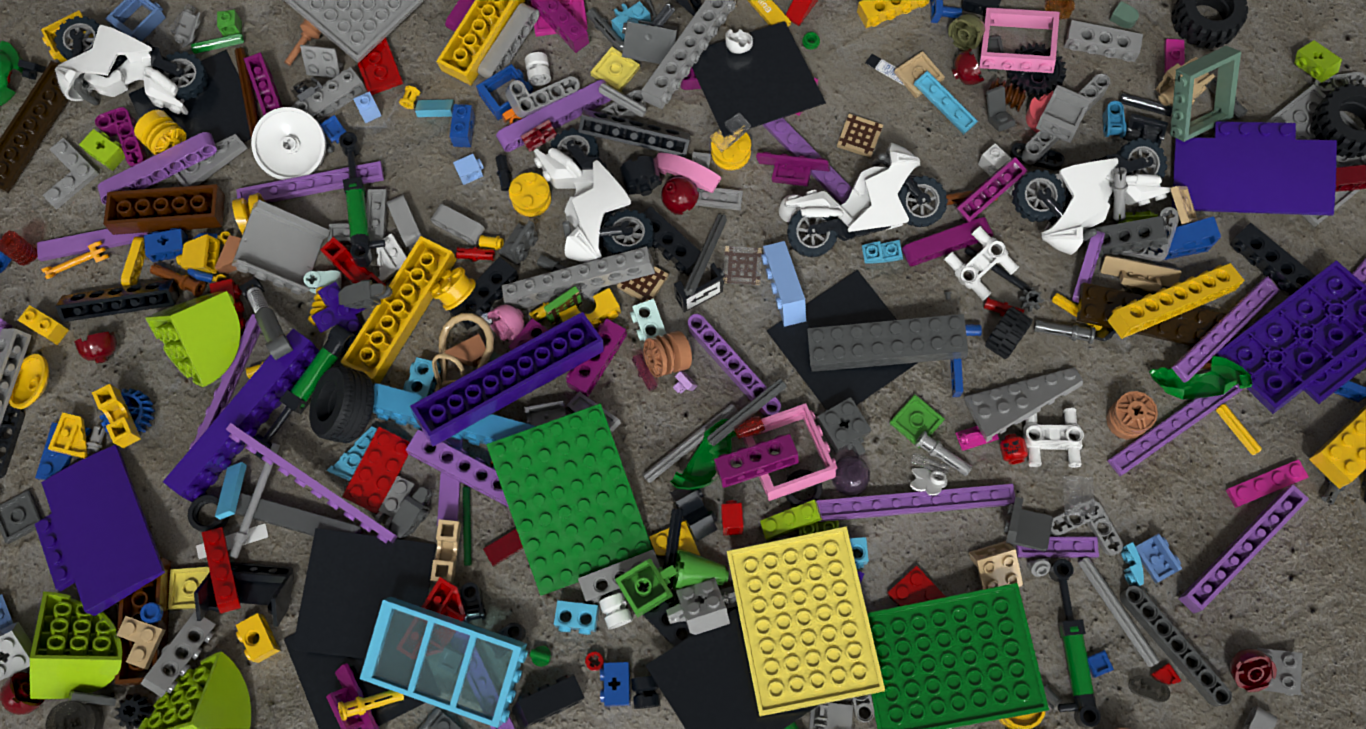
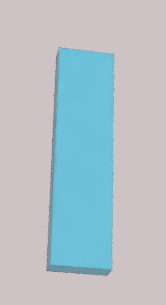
(945, 102)

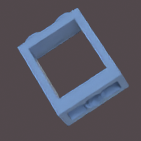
(127, 8)

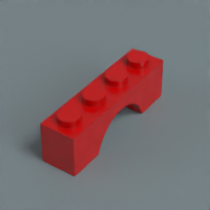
(343, 261)
(220, 570)

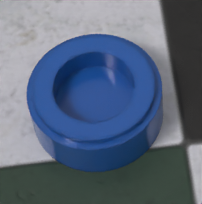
(151, 613)

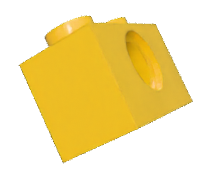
(43, 325)
(265, 646)

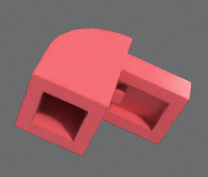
(1036, 109)

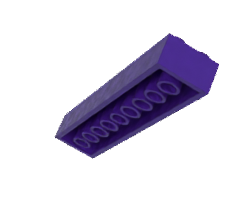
(507, 378)
(247, 412)

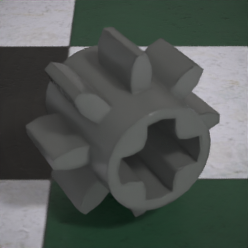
(1032, 294)

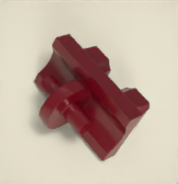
(538, 135)

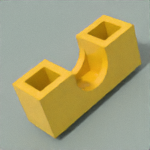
(606, 308)
(121, 426)

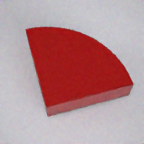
(1166, 675)

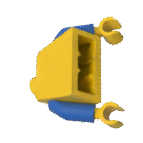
(201, 256)

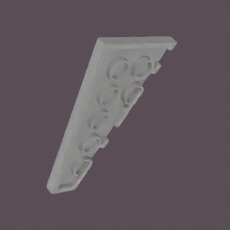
(1013, 403)

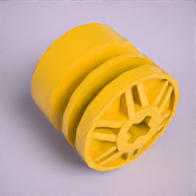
(158, 131)

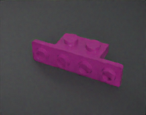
(792, 169)
(349, 692)

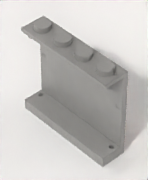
(279, 247)

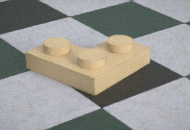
(146, 640)

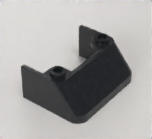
(255, 585)

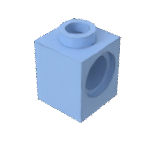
(367, 107)
(469, 169)

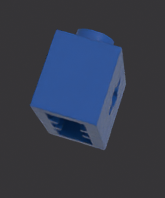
(462, 125)
(165, 244)
(620, 696)

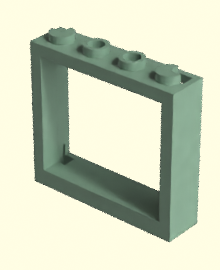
(1228, 62)

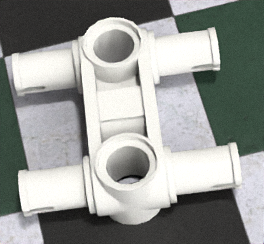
(981, 263)
(1054, 438)

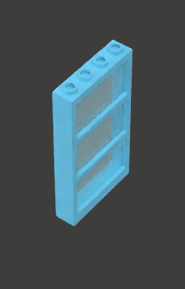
(444, 662)

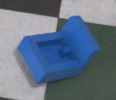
(333, 129)

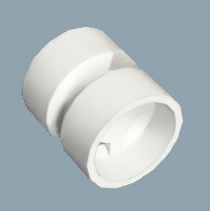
(537, 69)
(615, 610)

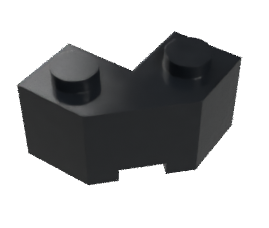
(698, 518)

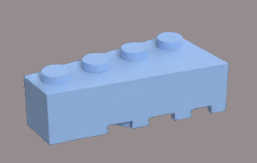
(784, 283)

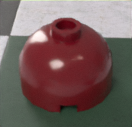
(967, 68)
(679, 195)
(97, 346)
(1252, 670)
(16, 695)

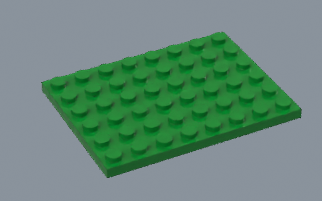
(569, 498)
(956, 661)

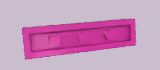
(1267, 483)

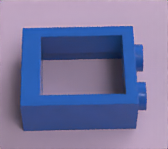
(494, 82)

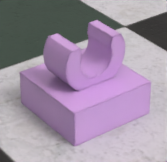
(684, 383)

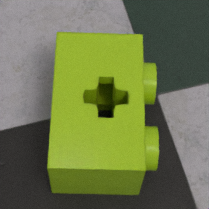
(1317, 61)
(102, 149)

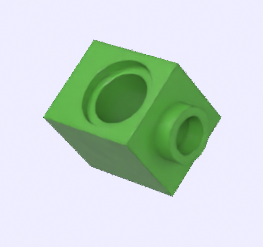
(229, 22)

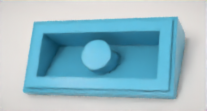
(434, 108)

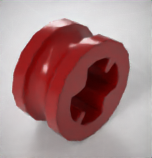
(600, 659)

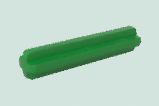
(217, 43)

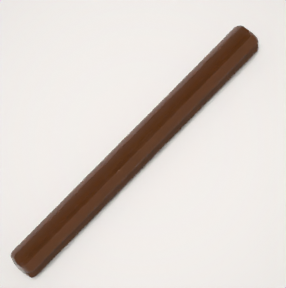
(246, 89)

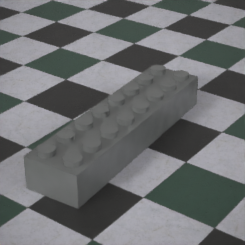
(888, 343)

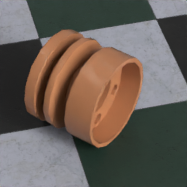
(667, 353)
(1122, 419)

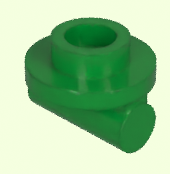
(541, 656)

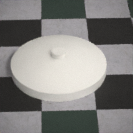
(288, 143)

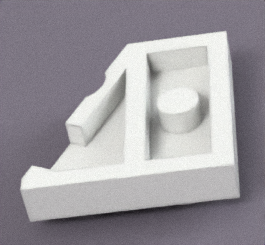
(390, 258)

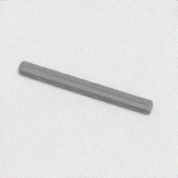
(686, 446)
(1118, 612)

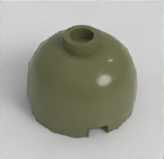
(967, 31)

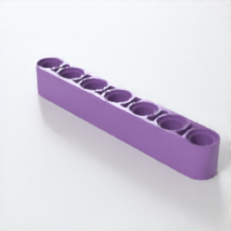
(557, 113)
(160, 166)
(730, 357)

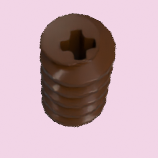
(1011, 96)

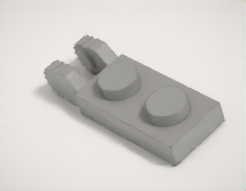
(400, 489)

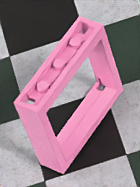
(1020, 19)
(784, 418)

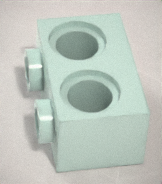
(653, 320)

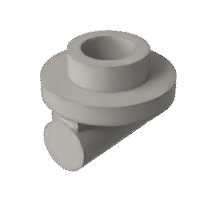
(1039, 567)

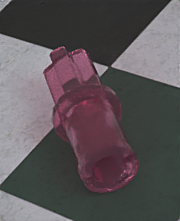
(643, 371)

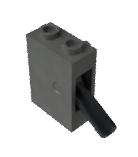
(647, 39)

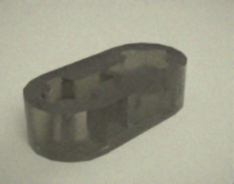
(1150, 684)

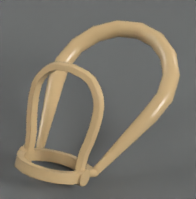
(442, 347)

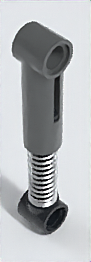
(274, 336)

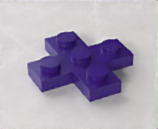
(336, 313)

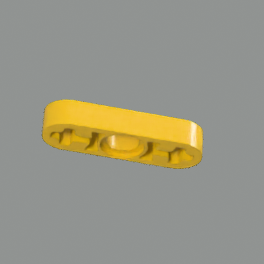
(134, 262)

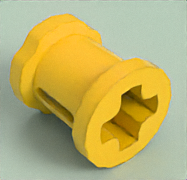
(409, 97)

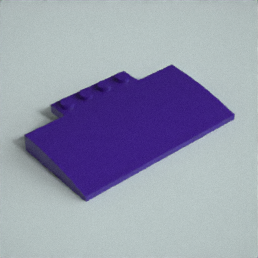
(1257, 170)
(1306, 341)
(97, 532)

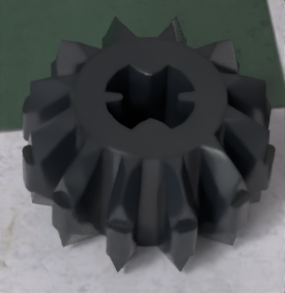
(126, 708)

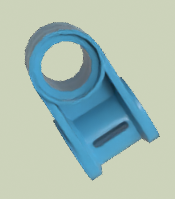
(1114, 123)

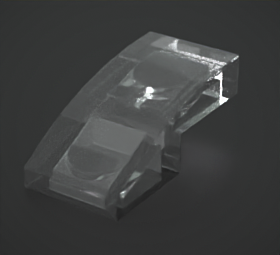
(737, 126)

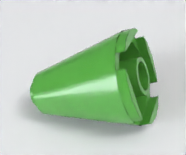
(696, 569)

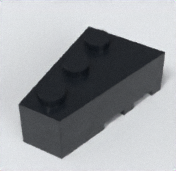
(547, 701)

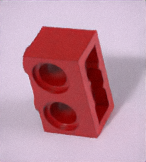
(732, 518)

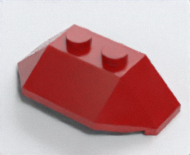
(445, 600)

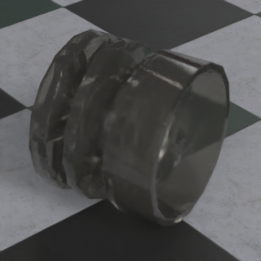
(67, 713)

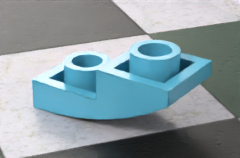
(883, 252)
(1133, 574)

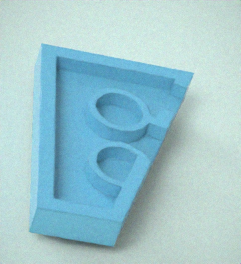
(348, 461)

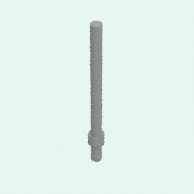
(241, 537)

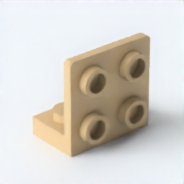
(997, 565)

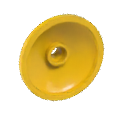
(30, 381)

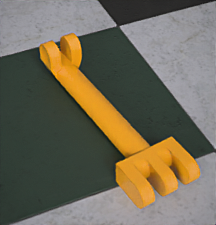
(93, 253)

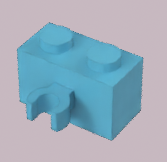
(637, 12)

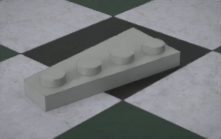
(199, 172)

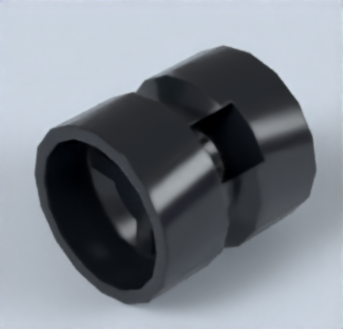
(645, 684)

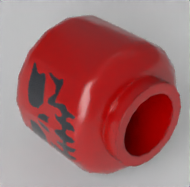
(1013, 449)

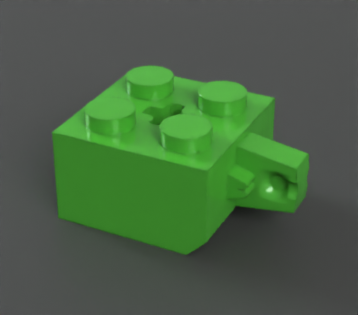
(646, 574)

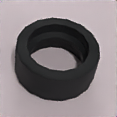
(792, 499)
(194, 509)

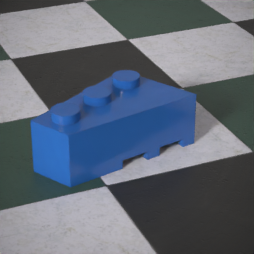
(1193, 238)

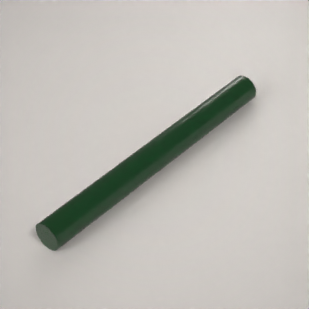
(467, 526)

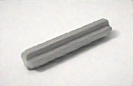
(622, 99)

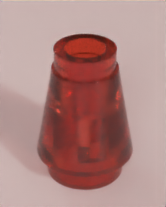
(750, 427)

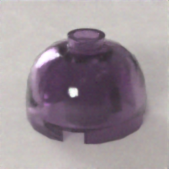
(851, 476)

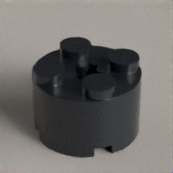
(640, 175)

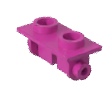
(972, 438)

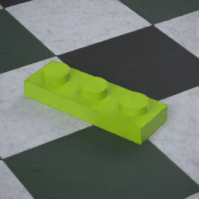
(791, 520)

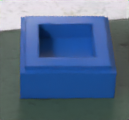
(1099, 664)

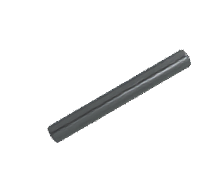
(746, 412)

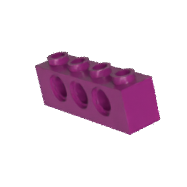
(562, 23)
(263, 83)
(991, 189)
(586, 384)
(750, 469)

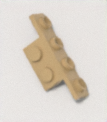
(1140, 274)

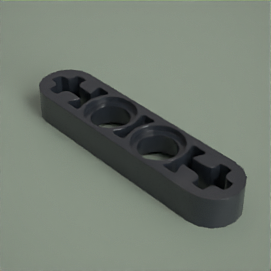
(9, 443)

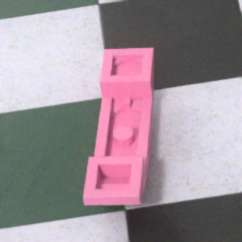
(683, 167)

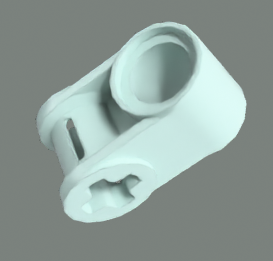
(322, 279)

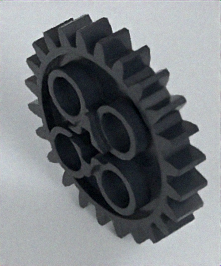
(1046, 81)

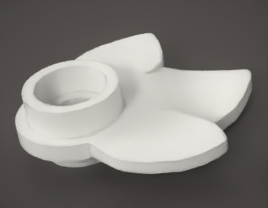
(928, 481)

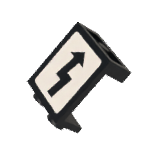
(703, 292)

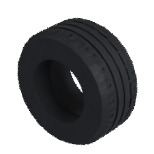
(341, 404)

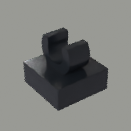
(30, 69)

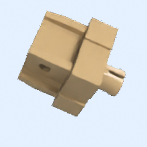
(1166, 86)

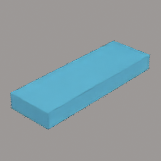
(230, 490)

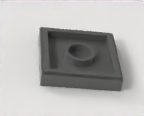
(18, 516)

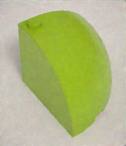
(199, 335)
(71, 649)
(205, 699)

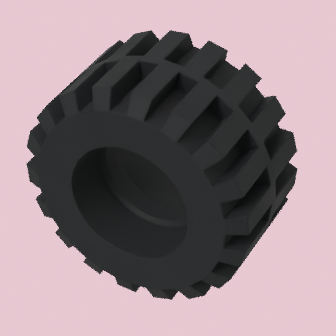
(1008, 332)

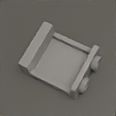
(1063, 113)

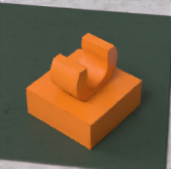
(509, 116)

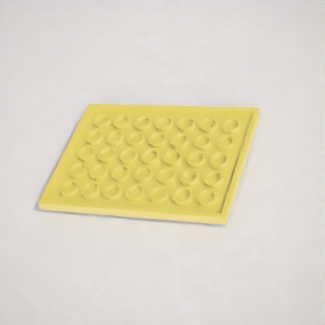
(804, 622)

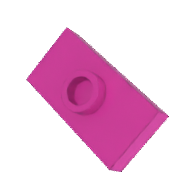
(1173, 53)

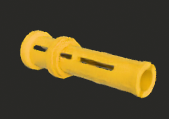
(361, 708)

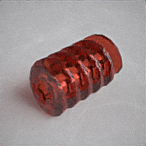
(17, 248)

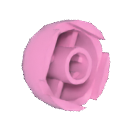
(506, 322)

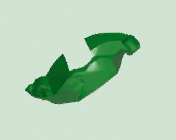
(8, 60)
(1217, 382)
(702, 466)

